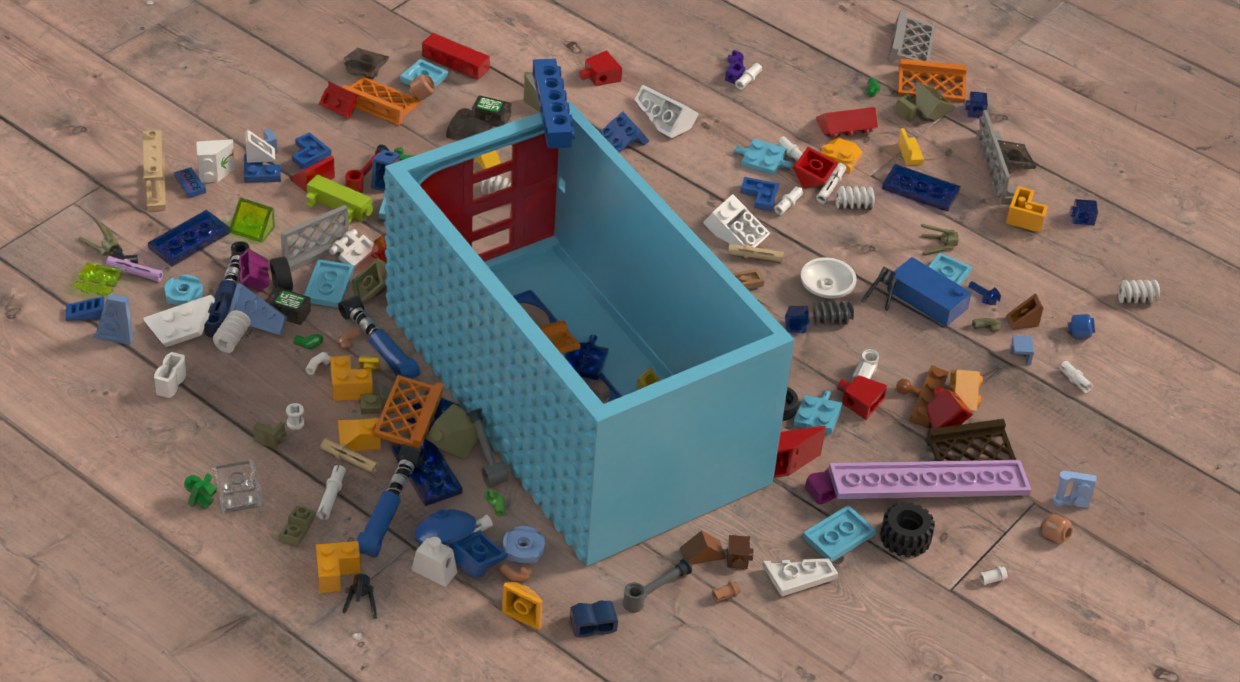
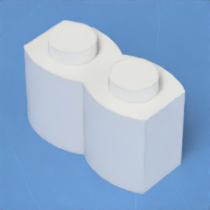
(170, 375)

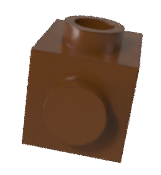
(739, 552)

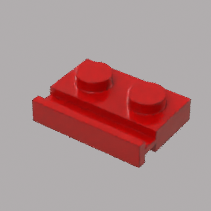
(338, 99)

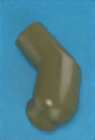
(986, 322)

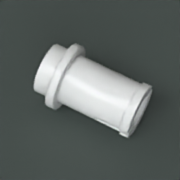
(994, 575)

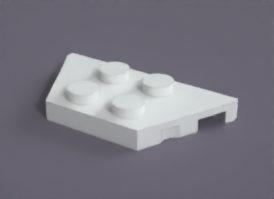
(180, 322)

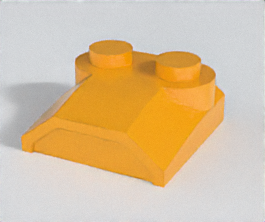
(843, 152)

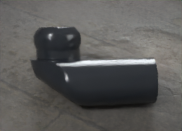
(117, 253)

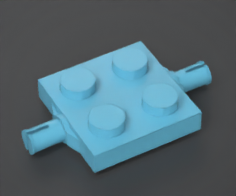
(763, 157)
(818, 412)

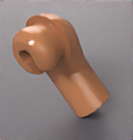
(346, 336)

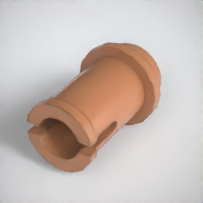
(726, 591)

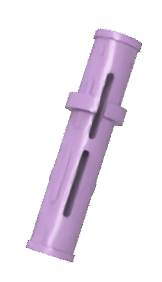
(135, 269)

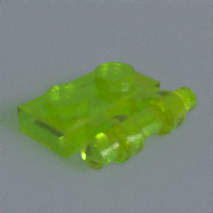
(98, 274)

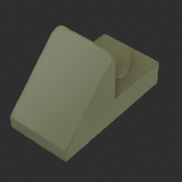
(375, 402)

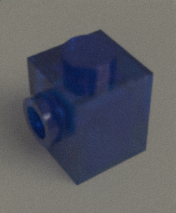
(976, 104)
(1084, 212)
(797, 319)

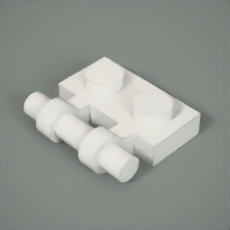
(355, 253)

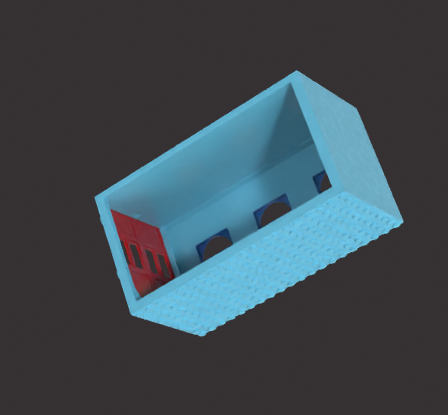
(612, 264)

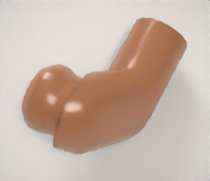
(511, 574)

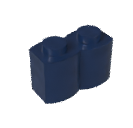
(593, 618)

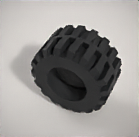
(910, 541)

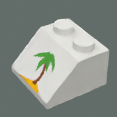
(215, 159)

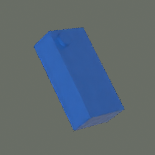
(930, 292)

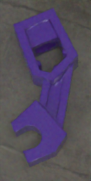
(736, 69)

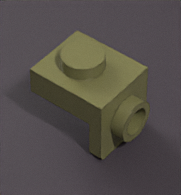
(905, 108)
(269, 436)

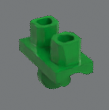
(200, 490)

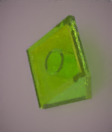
(252, 220)

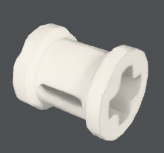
(295, 418)

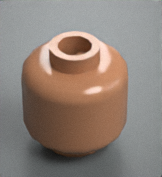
(422, 87)
(1056, 528)

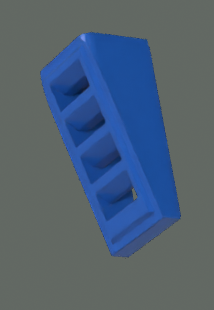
(91, 309)

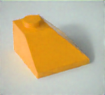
(359, 434)
(522, 604)

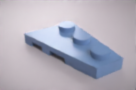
(259, 311)
(115, 321)

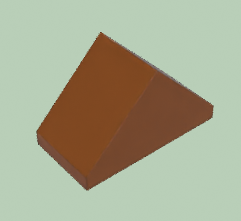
(1026, 314)
(702, 549)

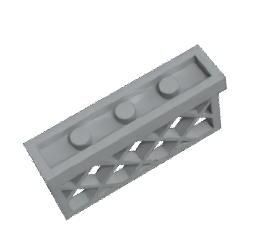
(900, 37)
(319, 246)

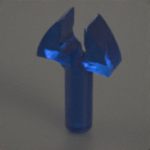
(989, 296)

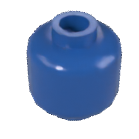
(1081, 326)

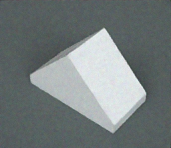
(258, 149)

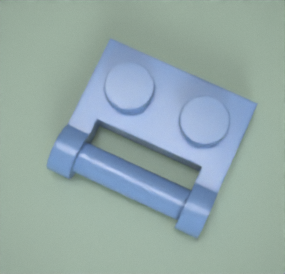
(1081, 489)

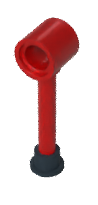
(355, 178)

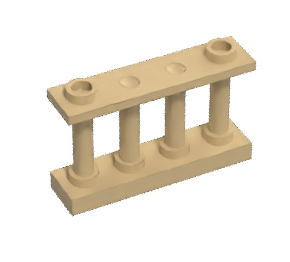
(154, 170)

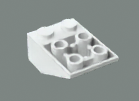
(736, 224)

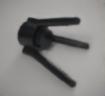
(885, 276)
(361, 587)

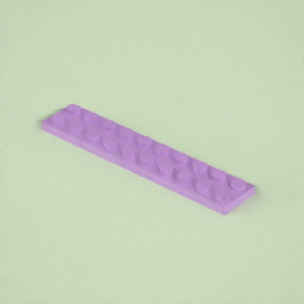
(929, 479)

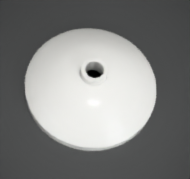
(828, 278)

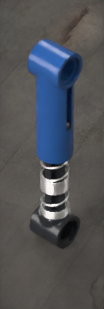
(354, 309)
(371, 539)

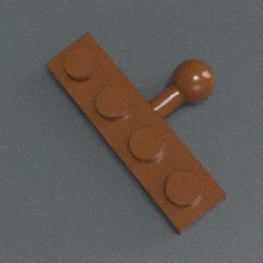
(935, 379)

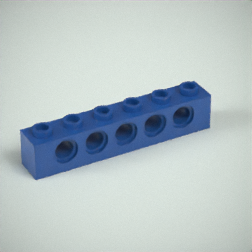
(553, 103)

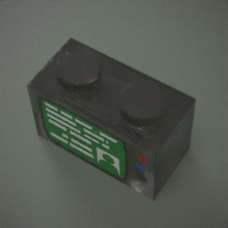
(492, 110)
(291, 304)

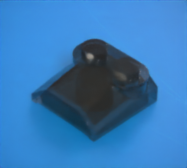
(364, 63)
(466, 125)
(1016, 156)

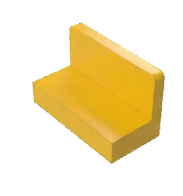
(910, 149)

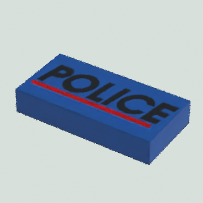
(190, 182)

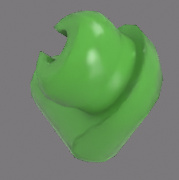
(496, 500)

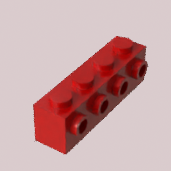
(455, 56)

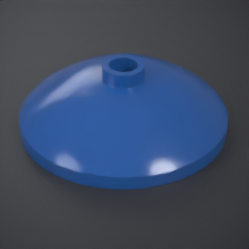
(447, 525)

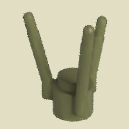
(948, 237)
(108, 242)

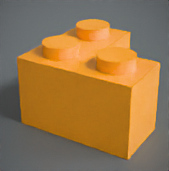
(1026, 213)
(348, 382)
(966, 386)
(336, 560)

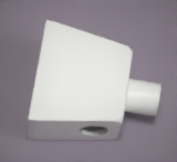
(435, 561)

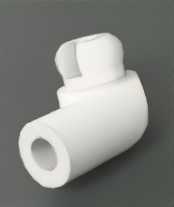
(315, 361)

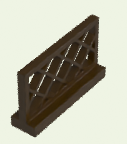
(963, 433)

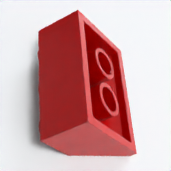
(848, 121)

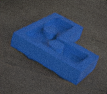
(312, 151)
(261, 173)
(764, 190)

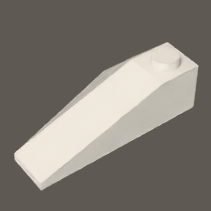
(667, 114)

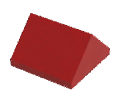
(323, 168)
(813, 168)

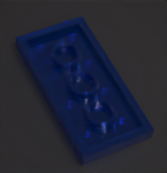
(921, 187)
(189, 237)
(434, 478)

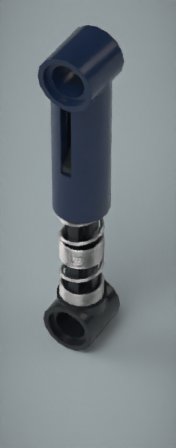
(225, 291)

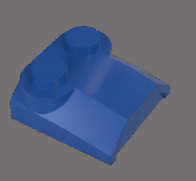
(477, 554)

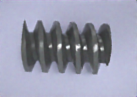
(833, 312)

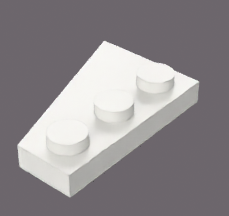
(798, 576)

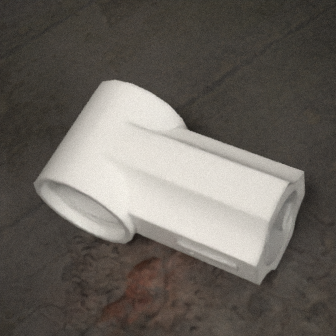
(867, 364)

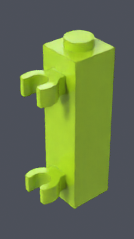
(336, 195)

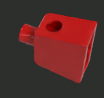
(601, 69)
(862, 395)
(947, 409)

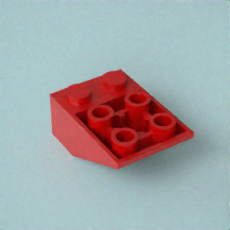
(797, 449)

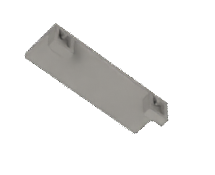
(993, 157)

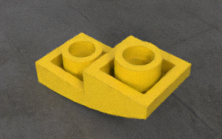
(372, 362)

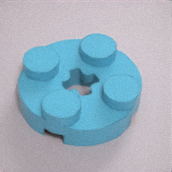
(175, 290)

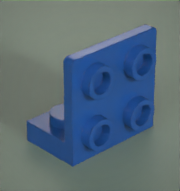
(622, 132)

